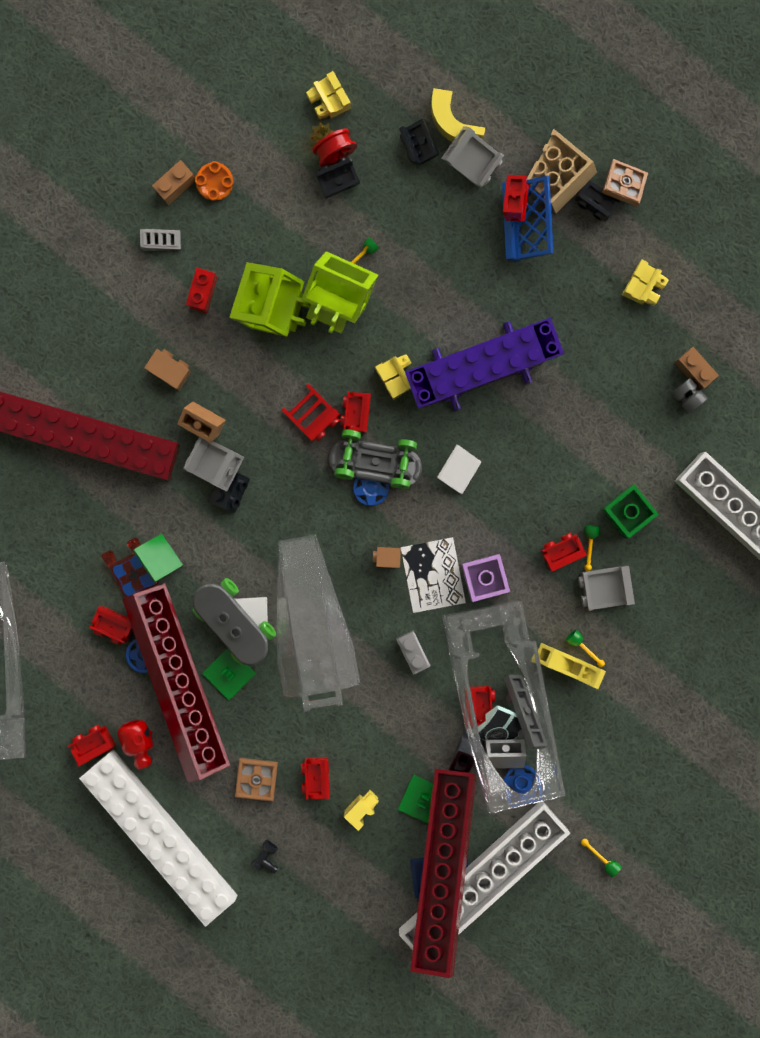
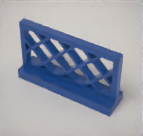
(512, 228)

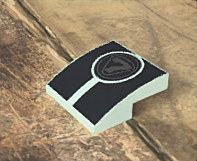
(499, 725)

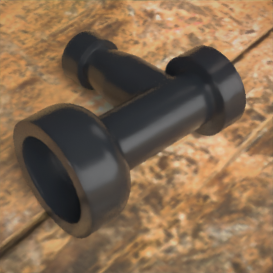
(261, 861)

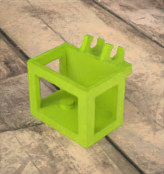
(337, 292)
(269, 300)

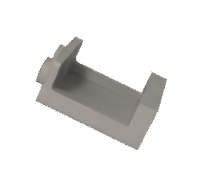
(472, 157)
(213, 463)
(606, 588)

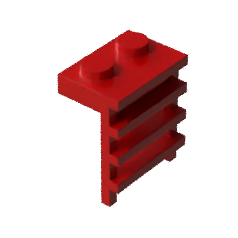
(317, 428)

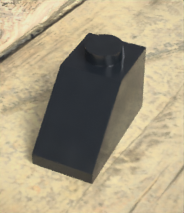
(463, 757)

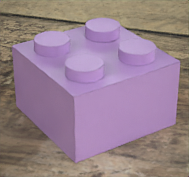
(485, 577)

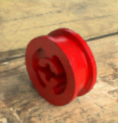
(334, 147)

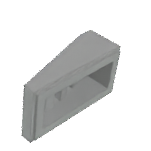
(160, 233)

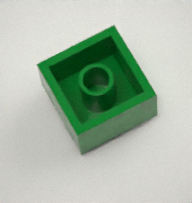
(629, 511)

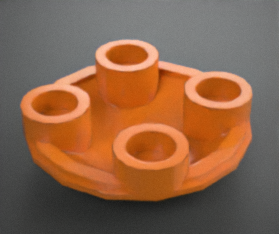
(214, 181)

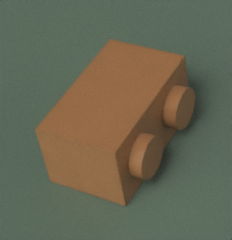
(174, 182)
(697, 368)
(168, 369)
(201, 422)
(387, 557)

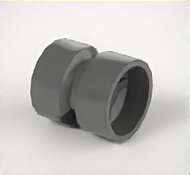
(694, 400)

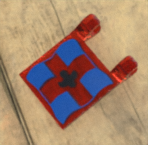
(129, 571)

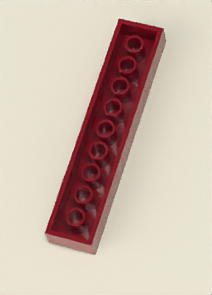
(87, 436)
(176, 683)
(443, 873)

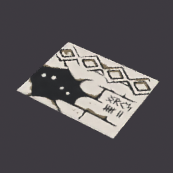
(433, 575)

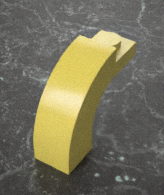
(443, 117)
(570, 666)

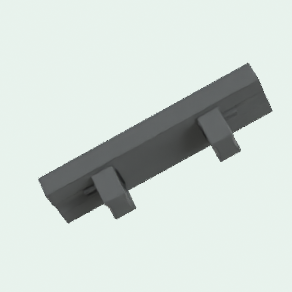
(525, 712)

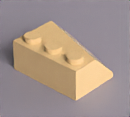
(565, 166)

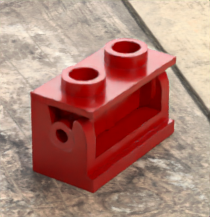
(515, 198)
(201, 290)
(356, 411)
(563, 552)
(112, 625)
(482, 701)
(92, 745)
(316, 778)

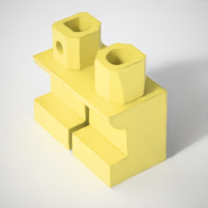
(331, 95)
(642, 282)
(392, 369)
(359, 807)

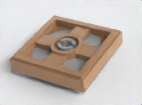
(625, 182)
(256, 779)

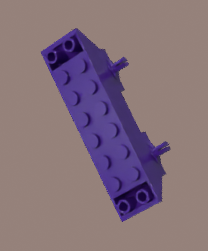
(484, 363)

